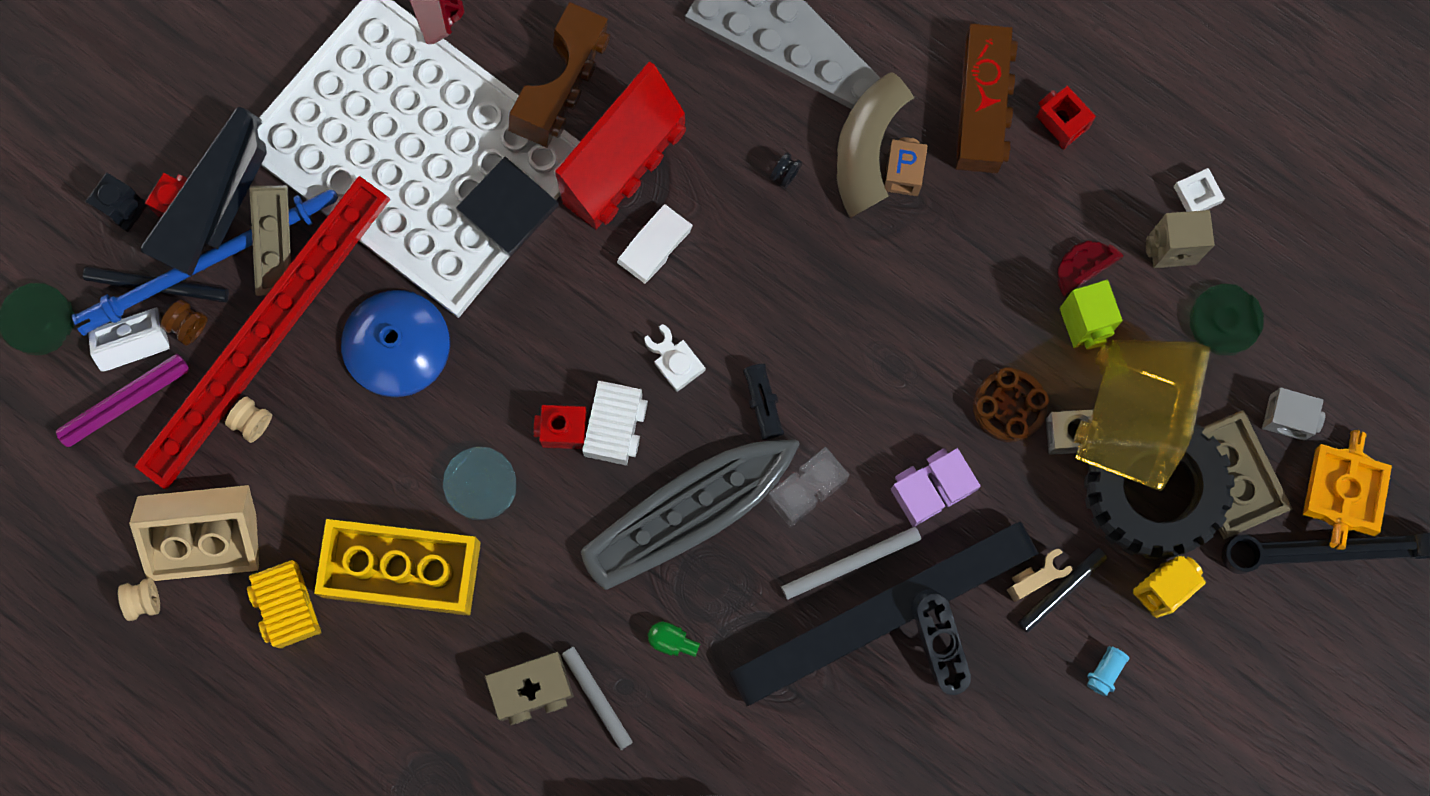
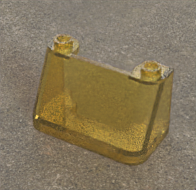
(1143, 408)

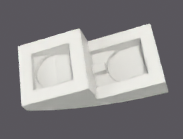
(654, 243)

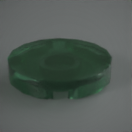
(36, 319)
(1226, 319)

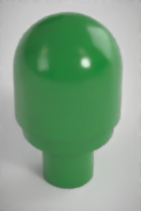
(671, 640)

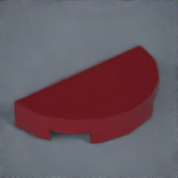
(1084, 263)

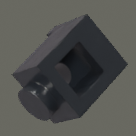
(116, 202)

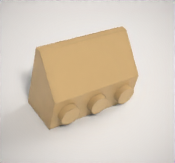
(196, 533)

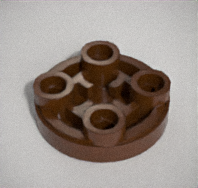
(1010, 405)

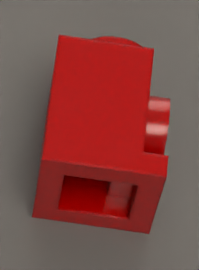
(1069, 105)

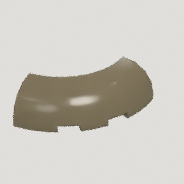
(861, 140)

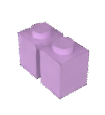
(948, 474)

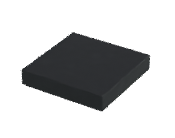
(507, 206)

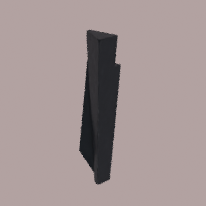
(209, 196)

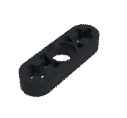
(953, 653)

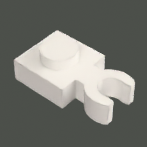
(676, 362)

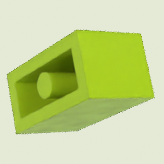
(1091, 315)

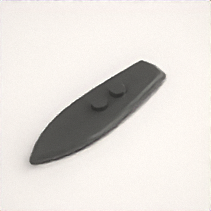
(687, 511)

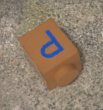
(905, 166)

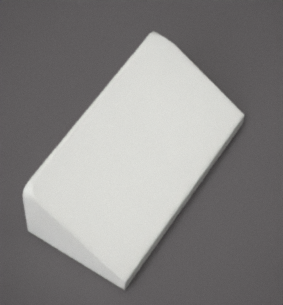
(128, 340)

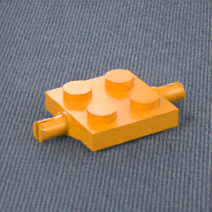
(1347, 490)

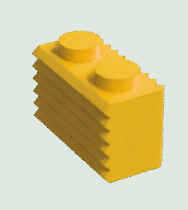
(1170, 586)
(283, 605)

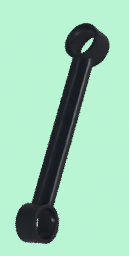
(1412, 546)

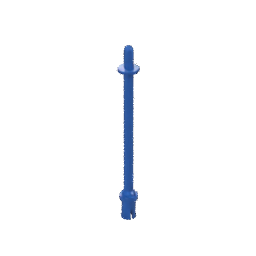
(113, 307)

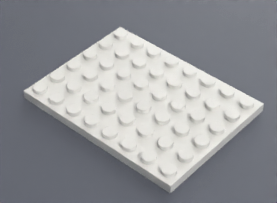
(418, 129)

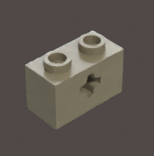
(1180, 239)
(507, 687)

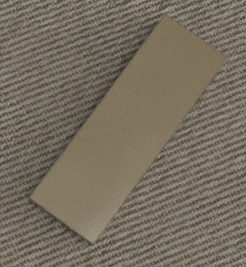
(269, 235)

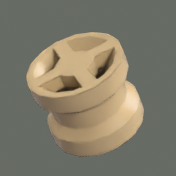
(248, 419)
(139, 599)

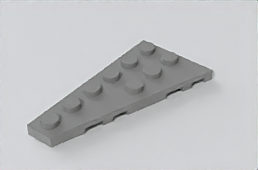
(789, 39)

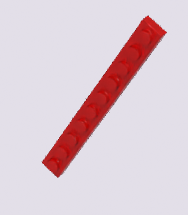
(262, 333)

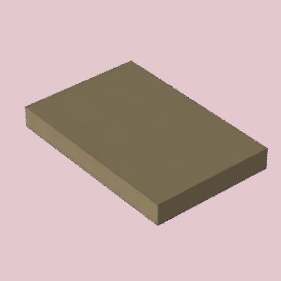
(1257, 489)

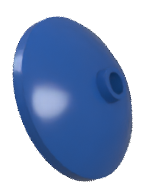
(407, 363)

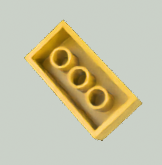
(397, 567)

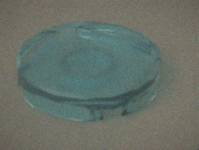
(479, 483)

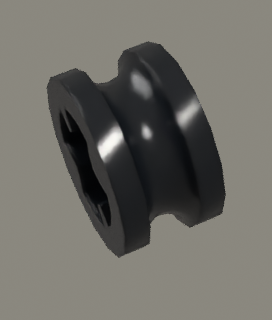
(786, 170)

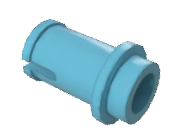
(1107, 671)

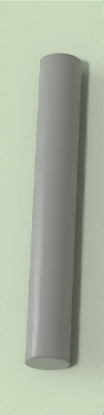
(597, 698)

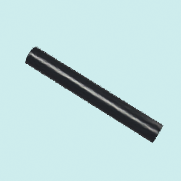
(1062, 590)

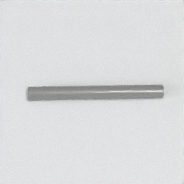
(851, 563)

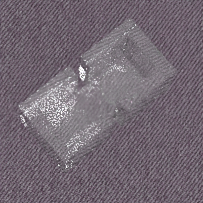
(796, 496)

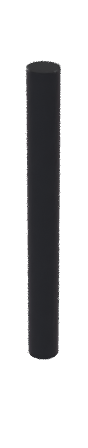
(134, 280)

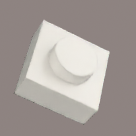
(1199, 191)

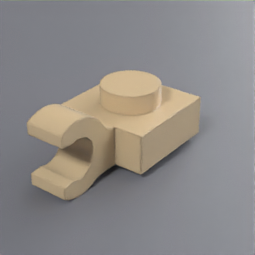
(1029, 581)

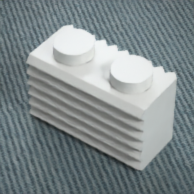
(613, 423)

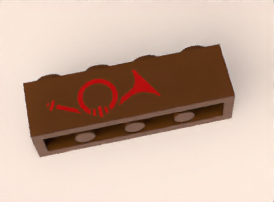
(985, 97)

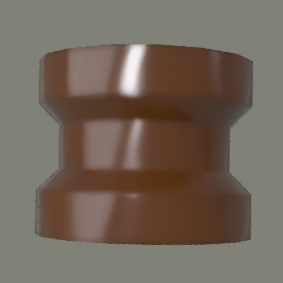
(183, 322)

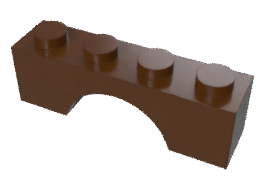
(542, 108)

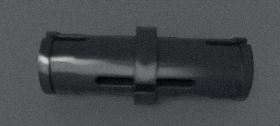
(757, 378)

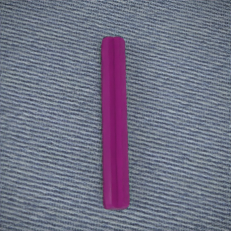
(122, 400)

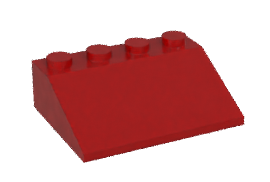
(621, 148)

